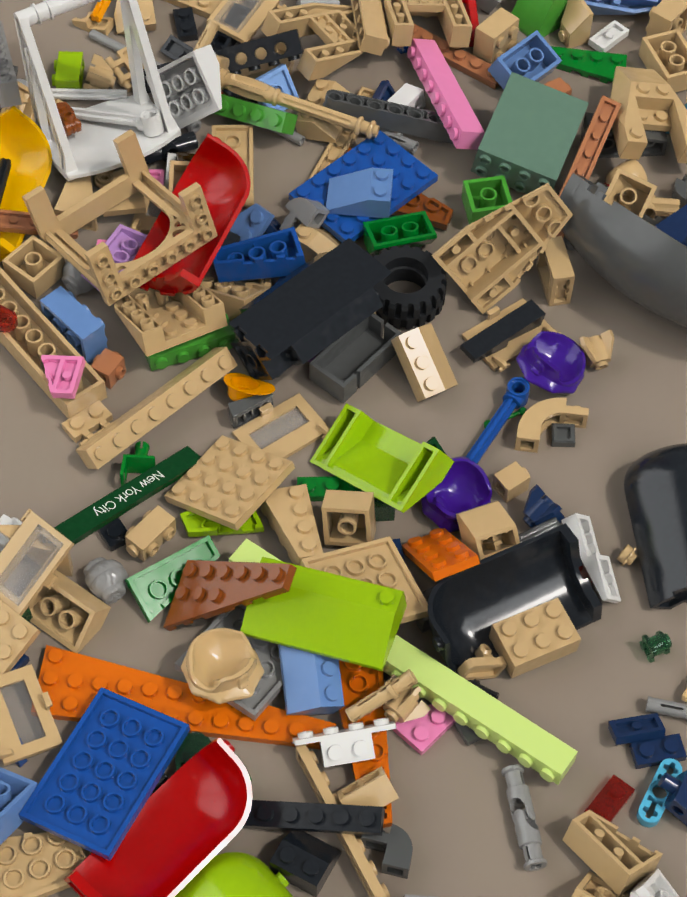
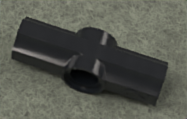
(185, 143)

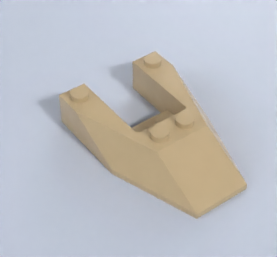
(450, 13)
(330, 22)
(646, 105)

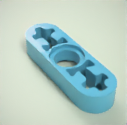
(651, 798)

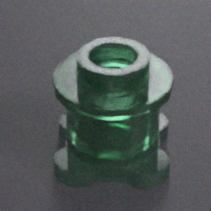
(655, 645)

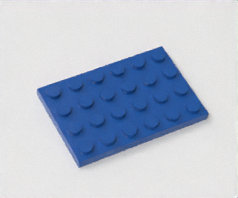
(409, 180)
(105, 773)

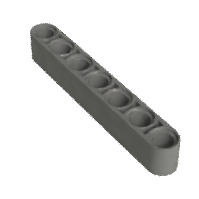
(389, 115)

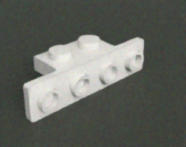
(346, 744)

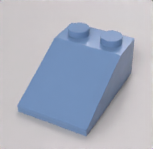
(361, 193)

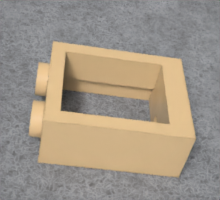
(556, 272)

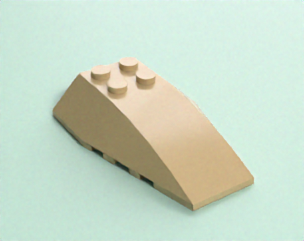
(500, 247)

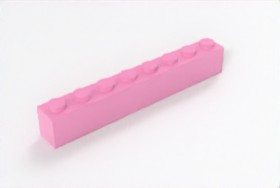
(445, 94)

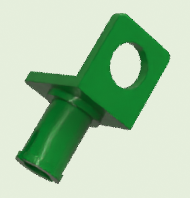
(136, 463)

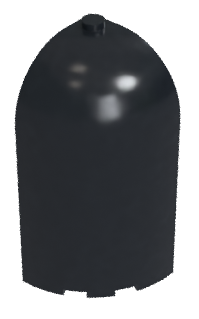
(658, 514)
(506, 585)

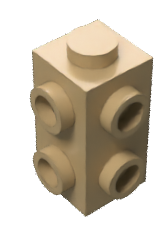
(150, 533)

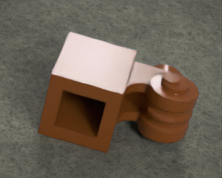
(70, 122)

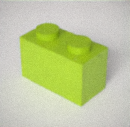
(69, 70)

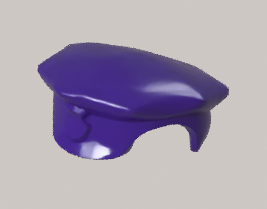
(552, 362)
(461, 490)

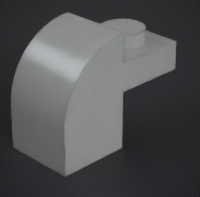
(304, 211)

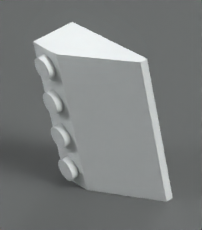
(192, 86)

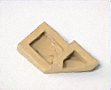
(87, 24)

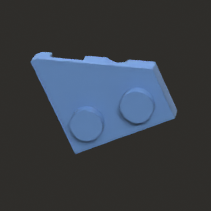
(252, 222)

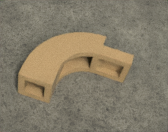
(541, 417)

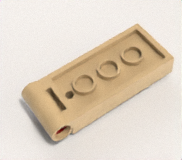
(241, 140)

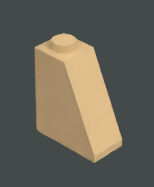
(73, 193)

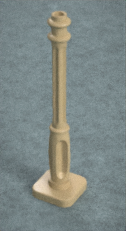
(262, 92)

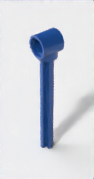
(511, 401)

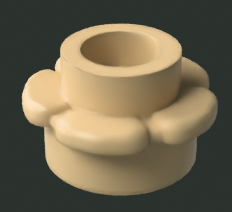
(627, 555)

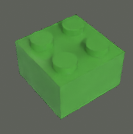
(484, 196)

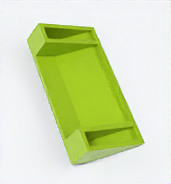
(380, 460)
(329, 617)

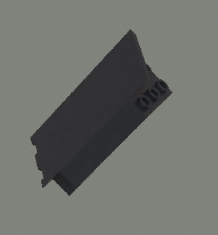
(307, 310)

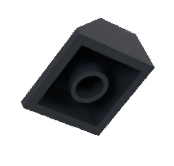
(304, 861)

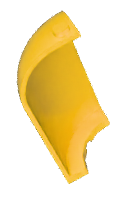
(30, 166)

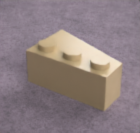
(609, 853)

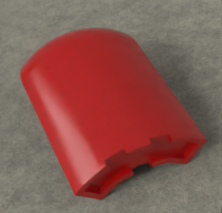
(226, 189)
(175, 831)

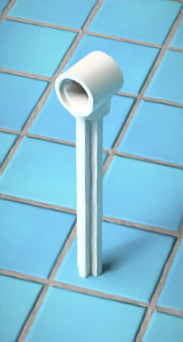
(85, 94)
(147, 121)

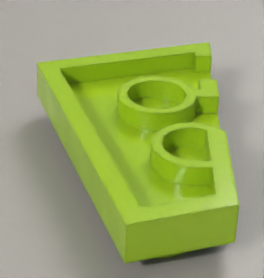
(200, 526)

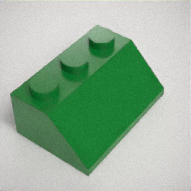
(400, 230)

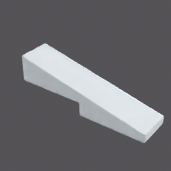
(597, 565)

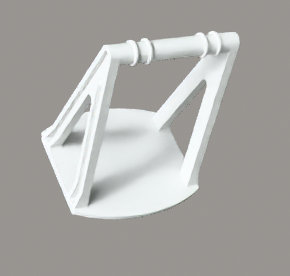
(93, 147)

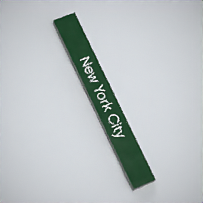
(128, 496)

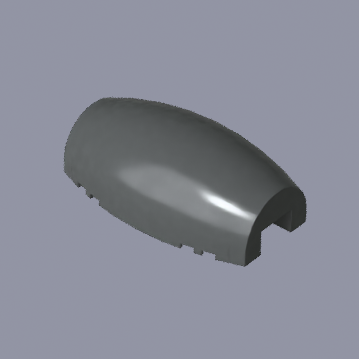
(627, 250)

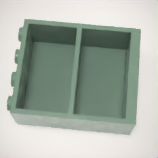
(529, 134)

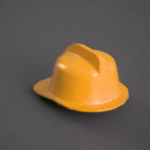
(244, 386)

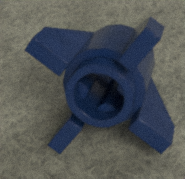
(540, 508)

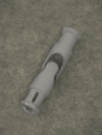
(524, 820)

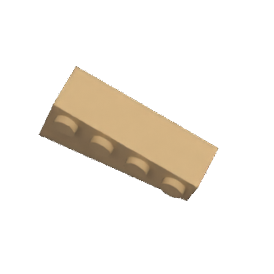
(293, 521)

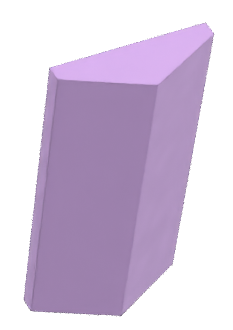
(124, 245)

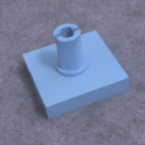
(279, 78)

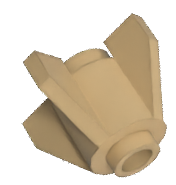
(99, 76)
(598, 349)
(406, 706)

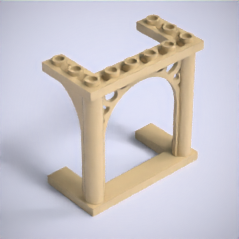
(97, 263)

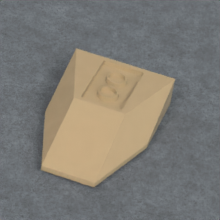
(167, 321)

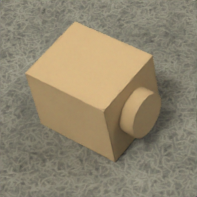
(511, 481)

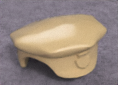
(222, 666)

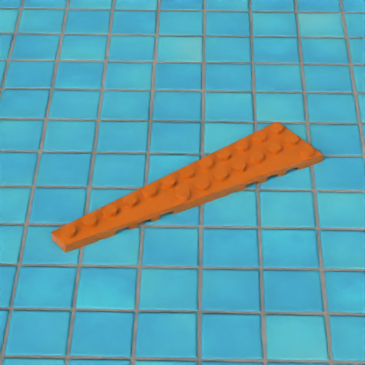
(77, 678)

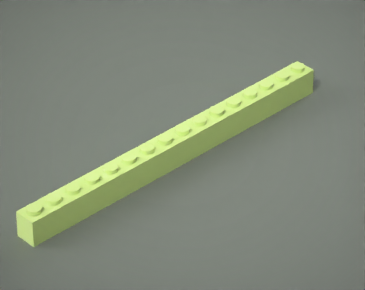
(466, 702)

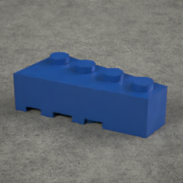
(260, 257)

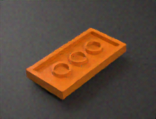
(440, 554)

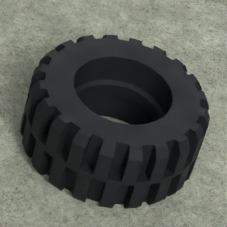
(417, 267)

